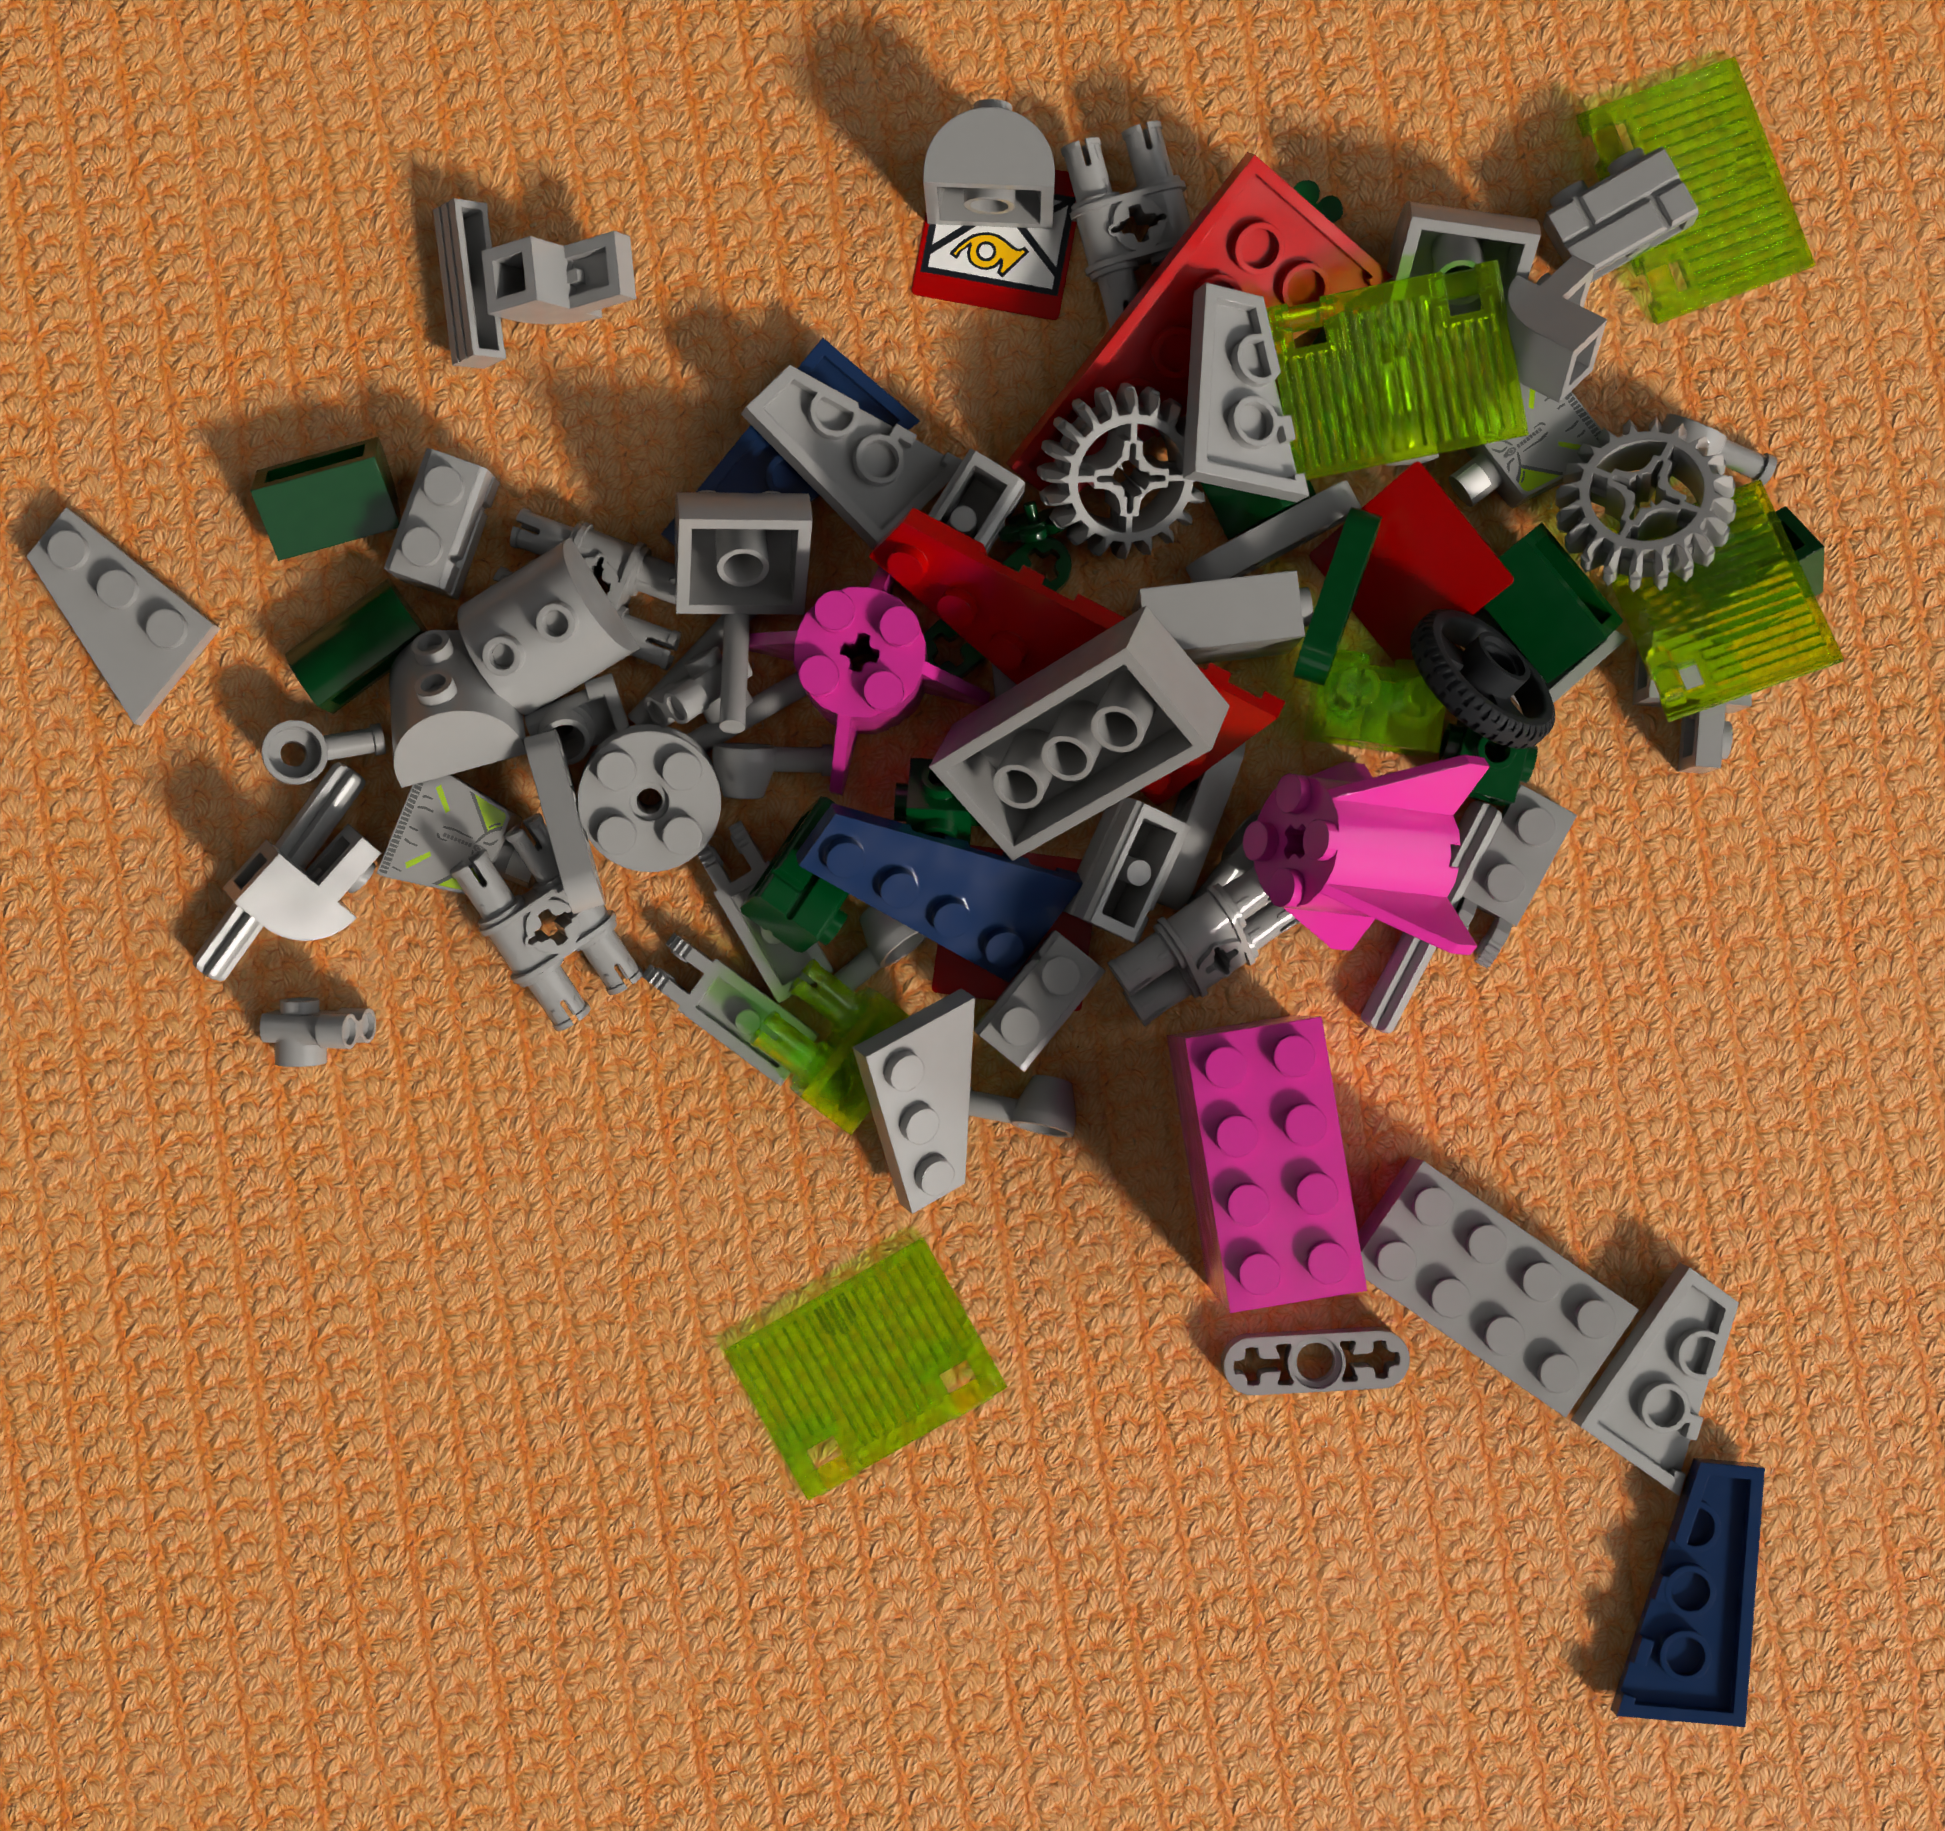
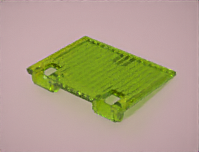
(1718, 146)
(1398, 372)
(1739, 620)
(865, 1367)

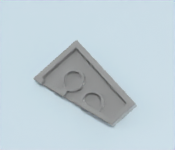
(1233, 402)
(847, 455)
(121, 612)
(921, 1097)
(1657, 1380)

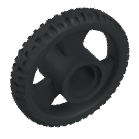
(1482, 678)

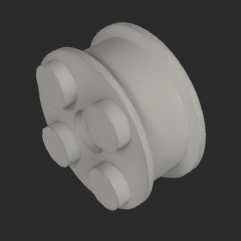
(642, 834)

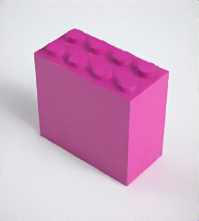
(1267, 1162)

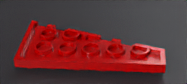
(1247, 238)
(1030, 626)

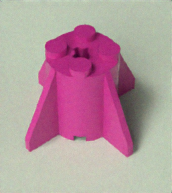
(885, 691)
(1366, 849)

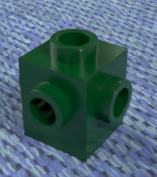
(1507, 764)
(930, 805)

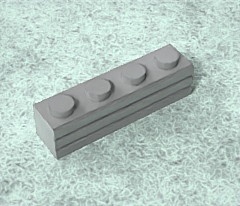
(461, 236)

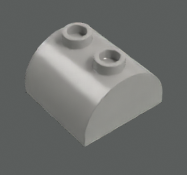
(989, 170)
(1455, 239)
(742, 552)
(543, 630)
(446, 712)

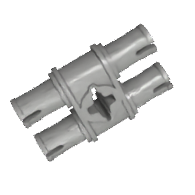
(1103, 213)
(623, 569)
(1199, 946)
(534, 955)

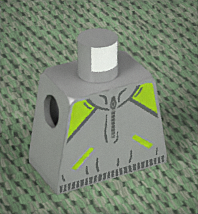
(1531, 463)
(445, 825)

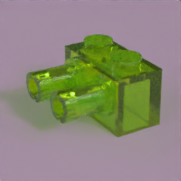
(1375, 708)
(828, 1071)

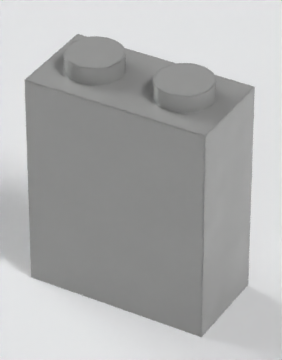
(1232, 615)

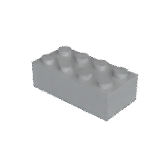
(1081, 734)
(1491, 1285)

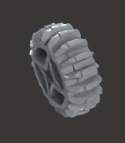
(1071, 467)
(1607, 481)

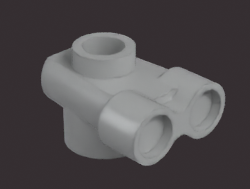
(692, 694)
(587, 717)
(305, 1032)

